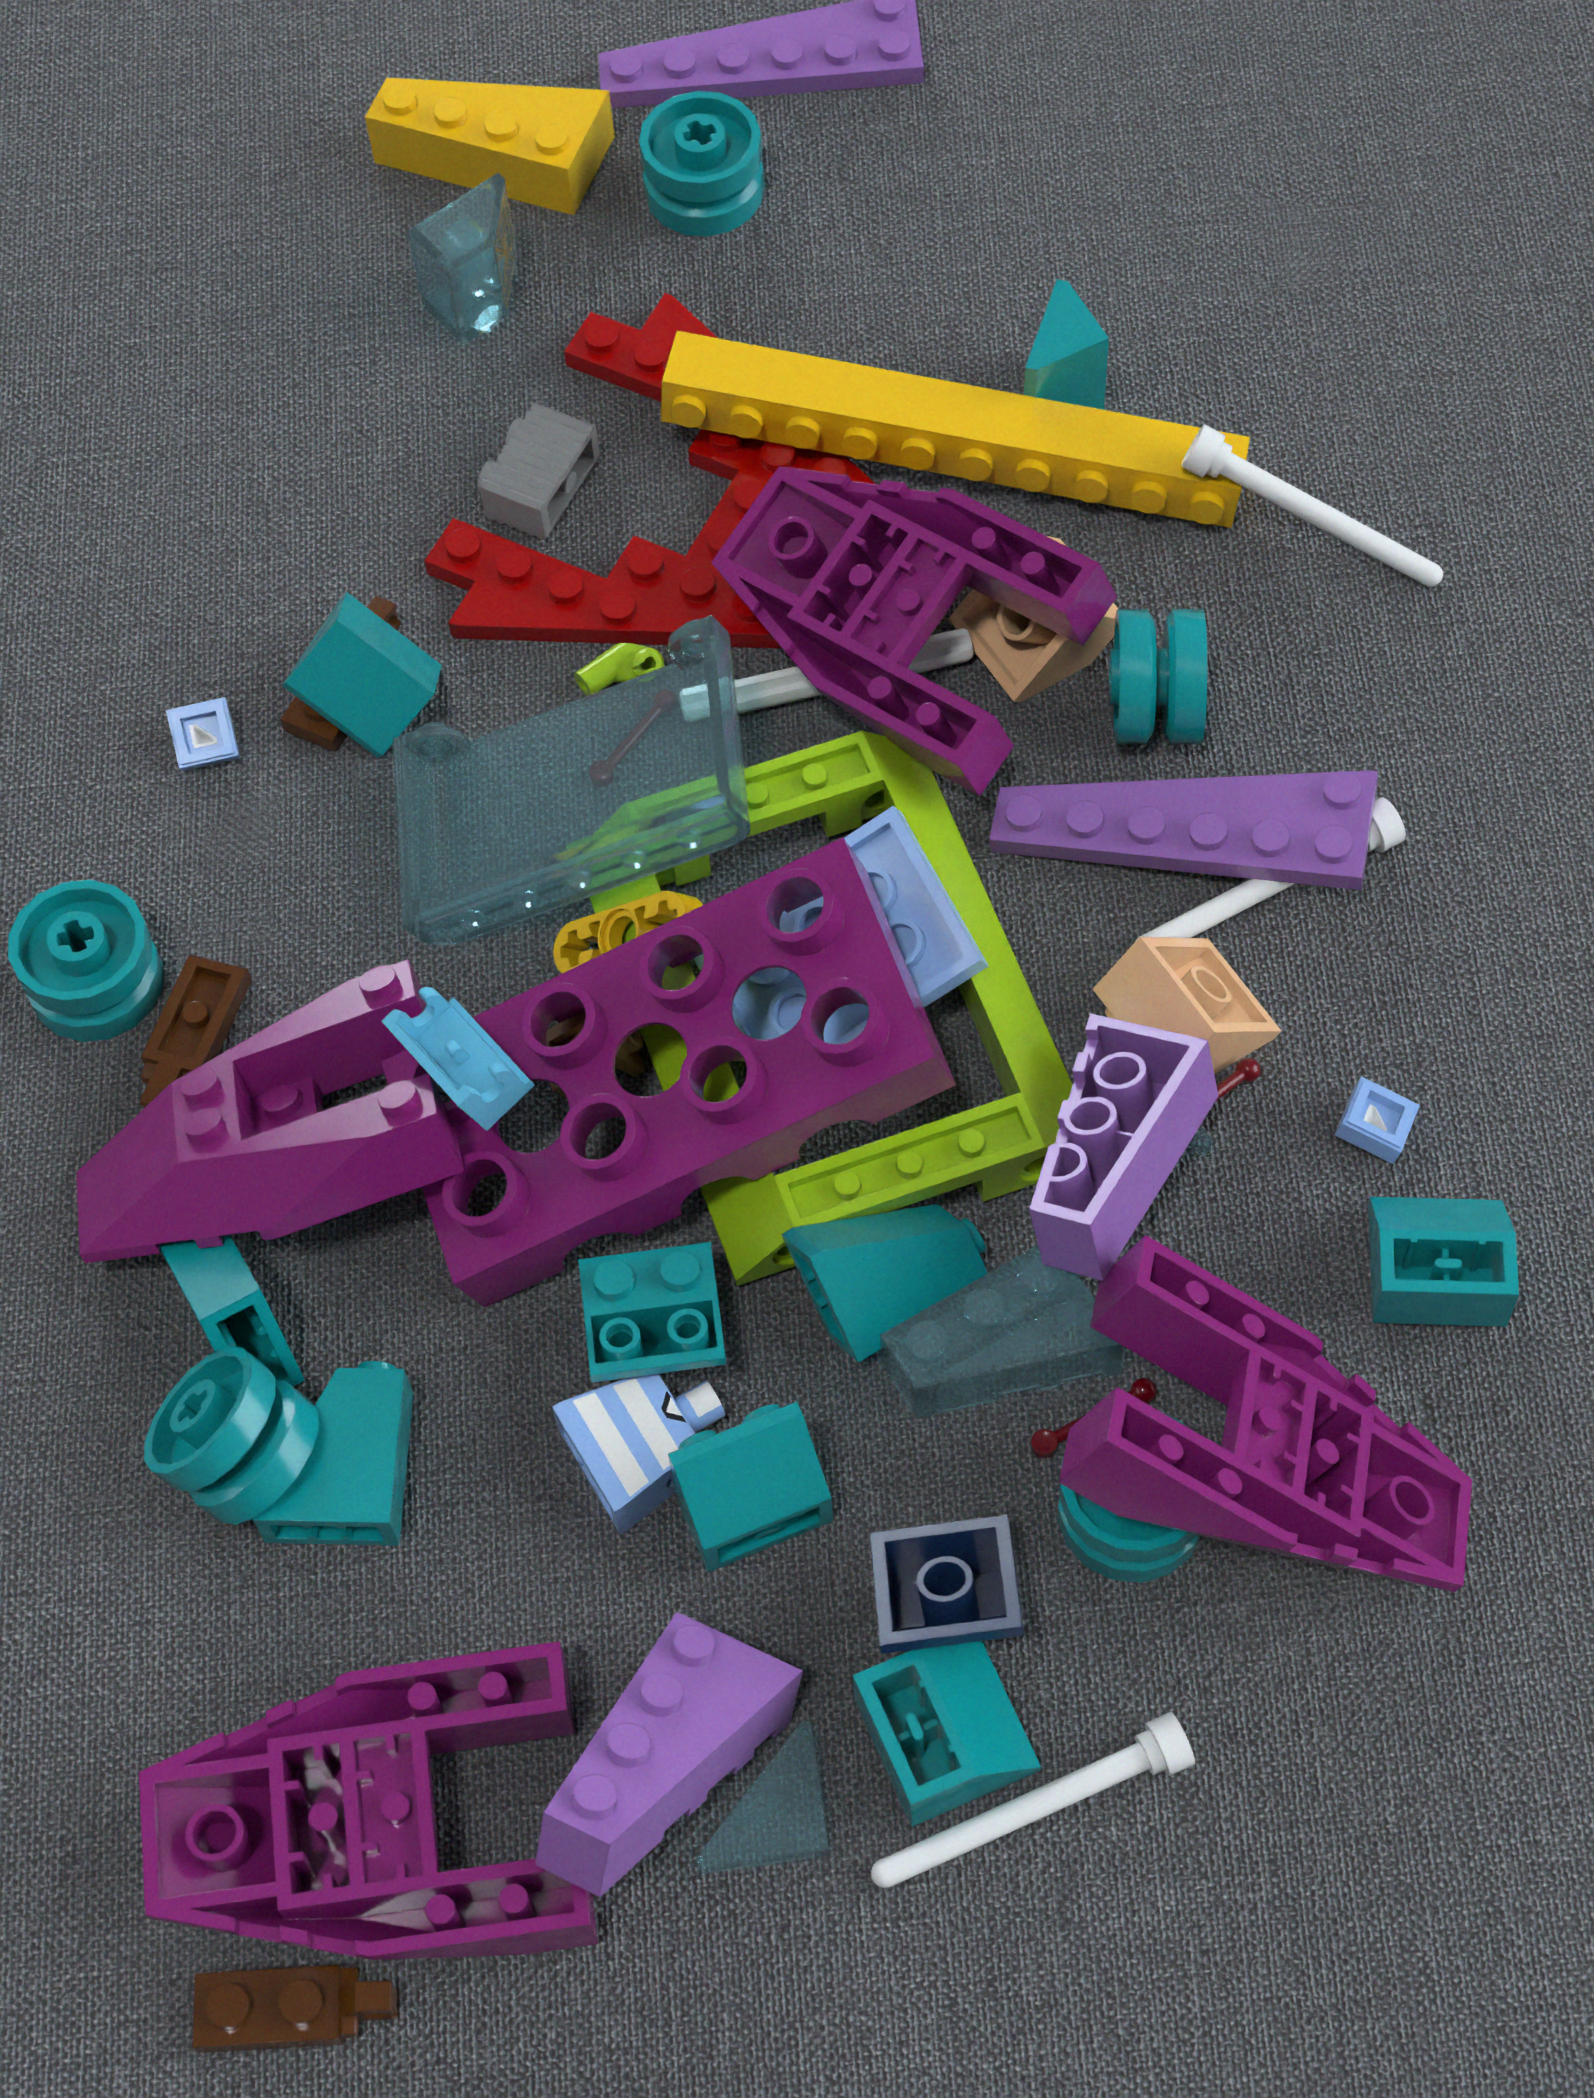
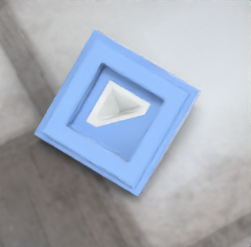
(203, 734)
(1377, 1120)

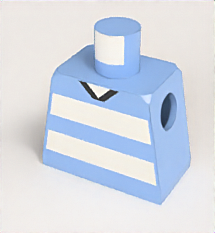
(625, 1437)

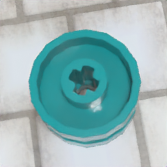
(702, 163)
(1154, 676)
(86, 960)
(231, 1436)
(1119, 1545)

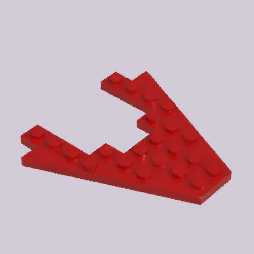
(651, 588)

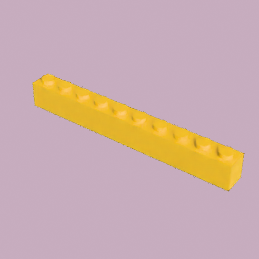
(943, 428)

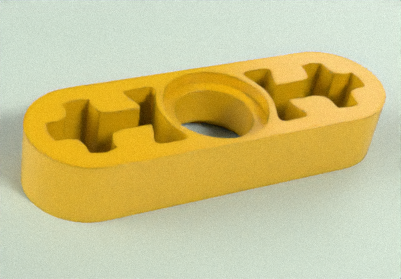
(608, 926)

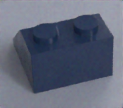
(945, 1584)

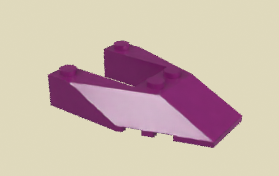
(866, 573)
(249, 1137)
(1303, 1449)
(327, 1821)

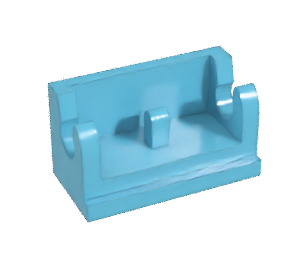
(460, 1057)

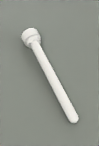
(1213, 456)
(1385, 833)
(1156, 1749)

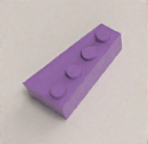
(1118, 1139)
(666, 1742)

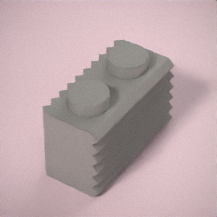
(538, 470)

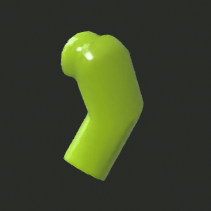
(617, 664)

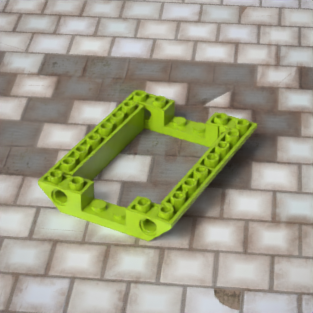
(989, 1145)

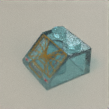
(467, 260)

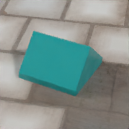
(1068, 353)
(364, 676)

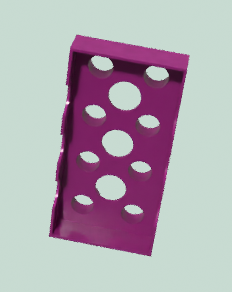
(677, 1137)

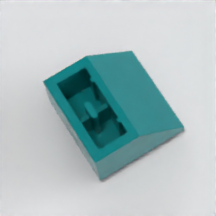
(1442, 1261)
(651, 1312)
(750, 1485)
(943, 1727)

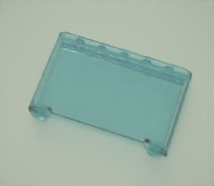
(571, 796)

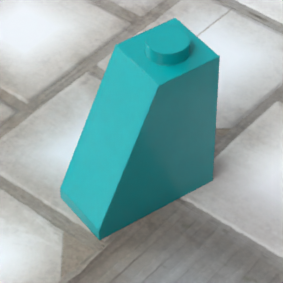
(883, 1269)
(230, 1304)
(357, 1466)

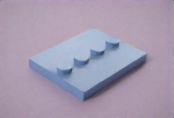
(921, 917)

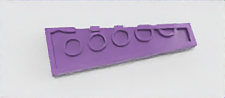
(785, 54)
(1235, 826)

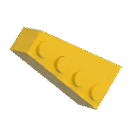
(465, 132)

